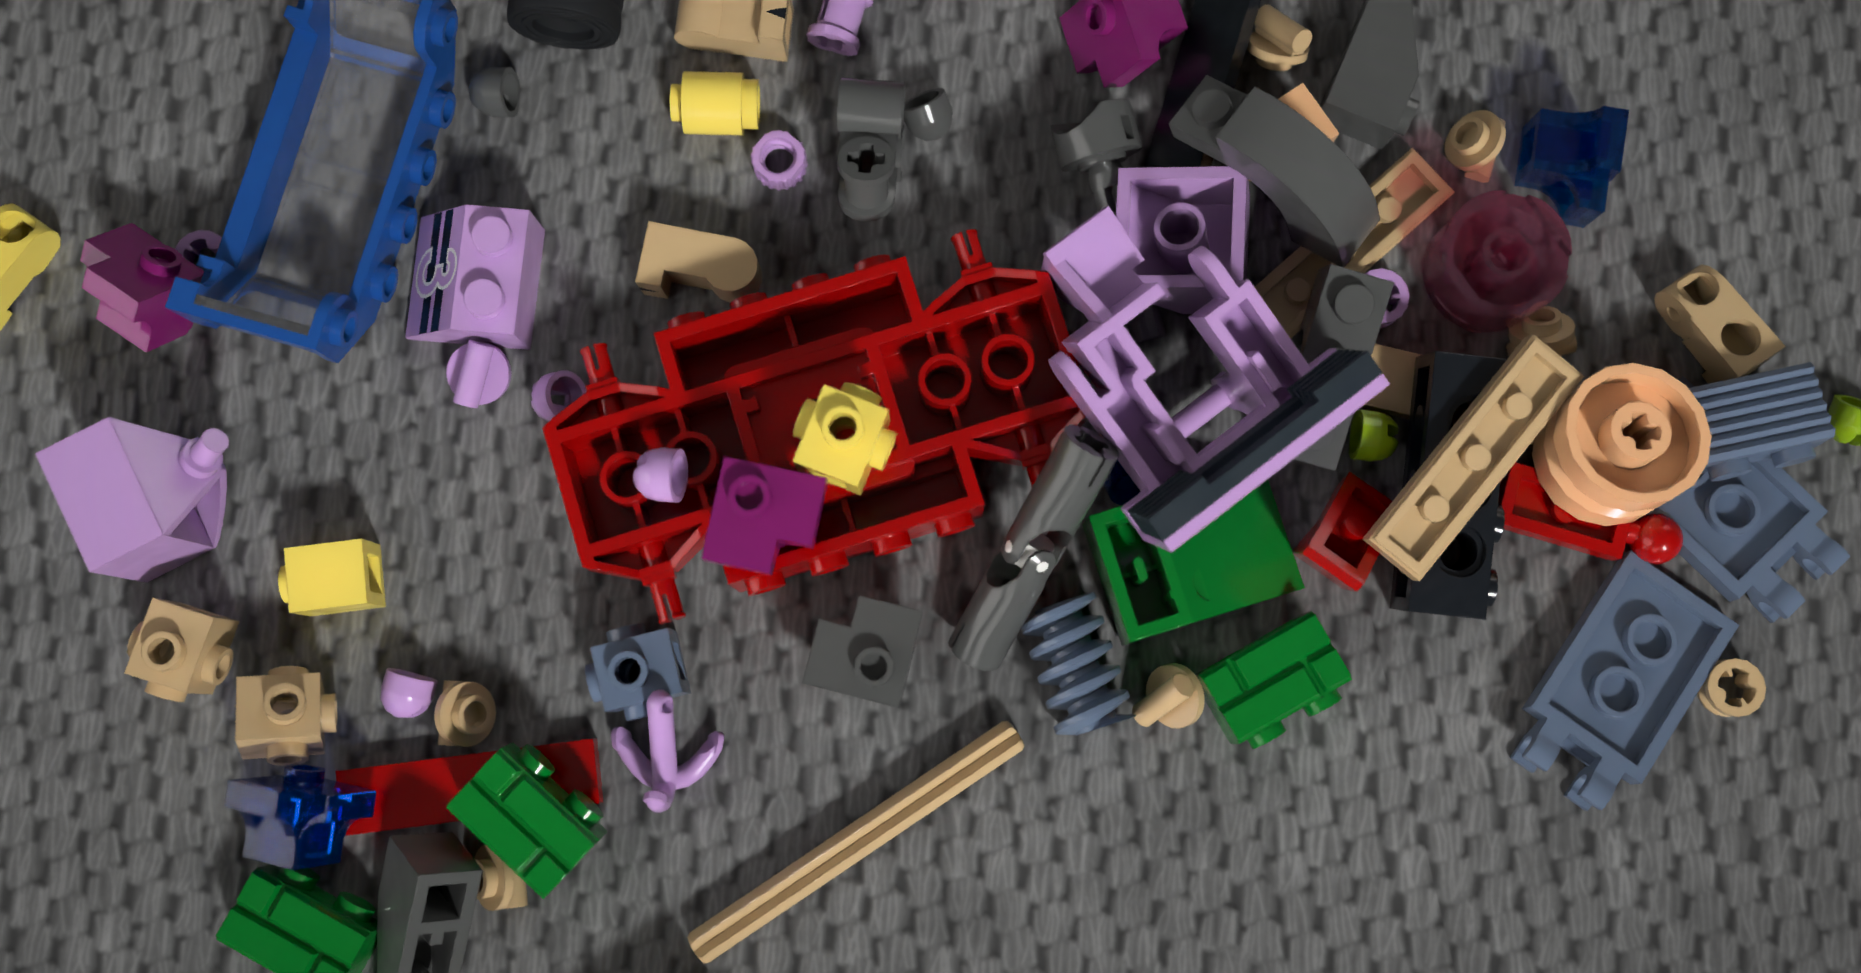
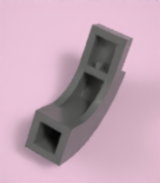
(1289, 159)

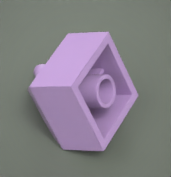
(138, 496)

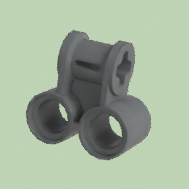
(869, 146)

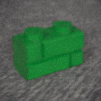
(1274, 679)
(529, 817)
(298, 926)

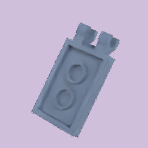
(1748, 529)
(1623, 680)

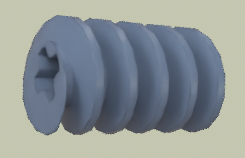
(1076, 666)

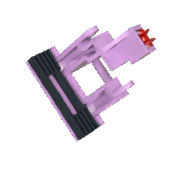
(1266, 378)

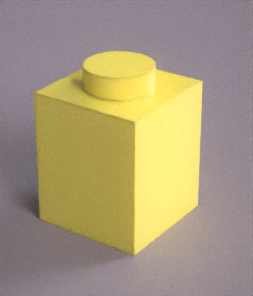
(332, 577)

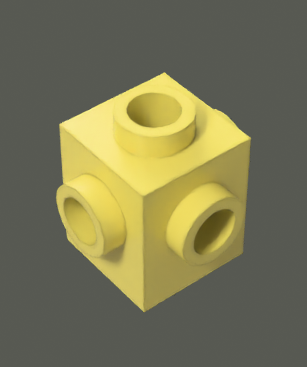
(850, 460)

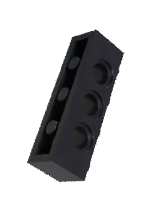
(1471, 585)

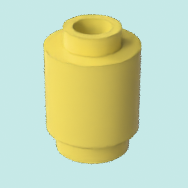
(715, 103)

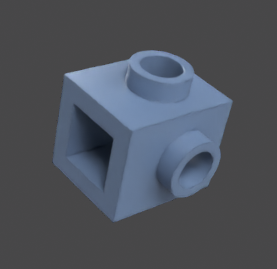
(659, 662)

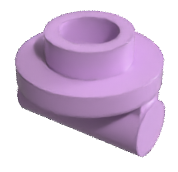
(478, 374)

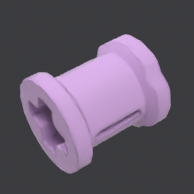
(838, 26)

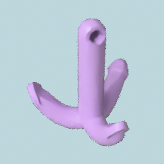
(662, 770)

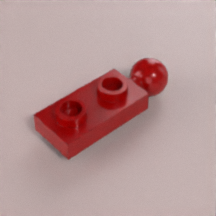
(1533, 514)

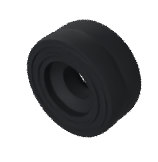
(567, 22)

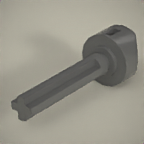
(1099, 148)

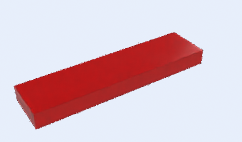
(420, 790)

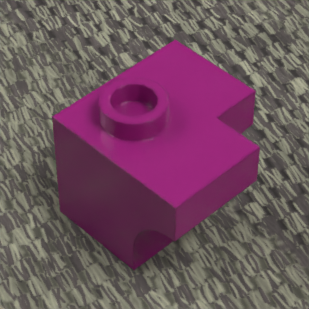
(1120, 36)
(133, 282)
(759, 513)

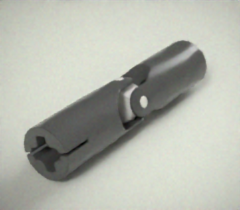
(1027, 556)

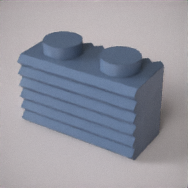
(1764, 418)

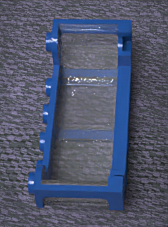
(332, 176)

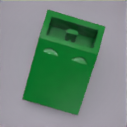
(1220, 569)

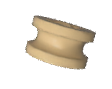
(1747, 678)

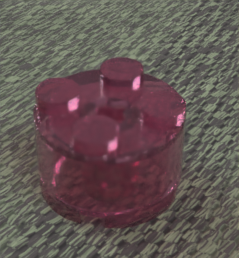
(1526, 241)

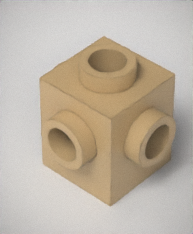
(180, 650)
(283, 715)

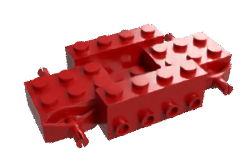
(956, 384)

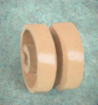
(1622, 445)

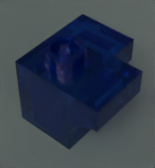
(1573, 159)
(297, 816)

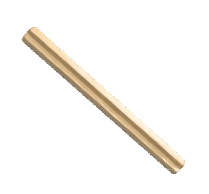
(855, 842)

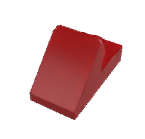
(1336, 540)

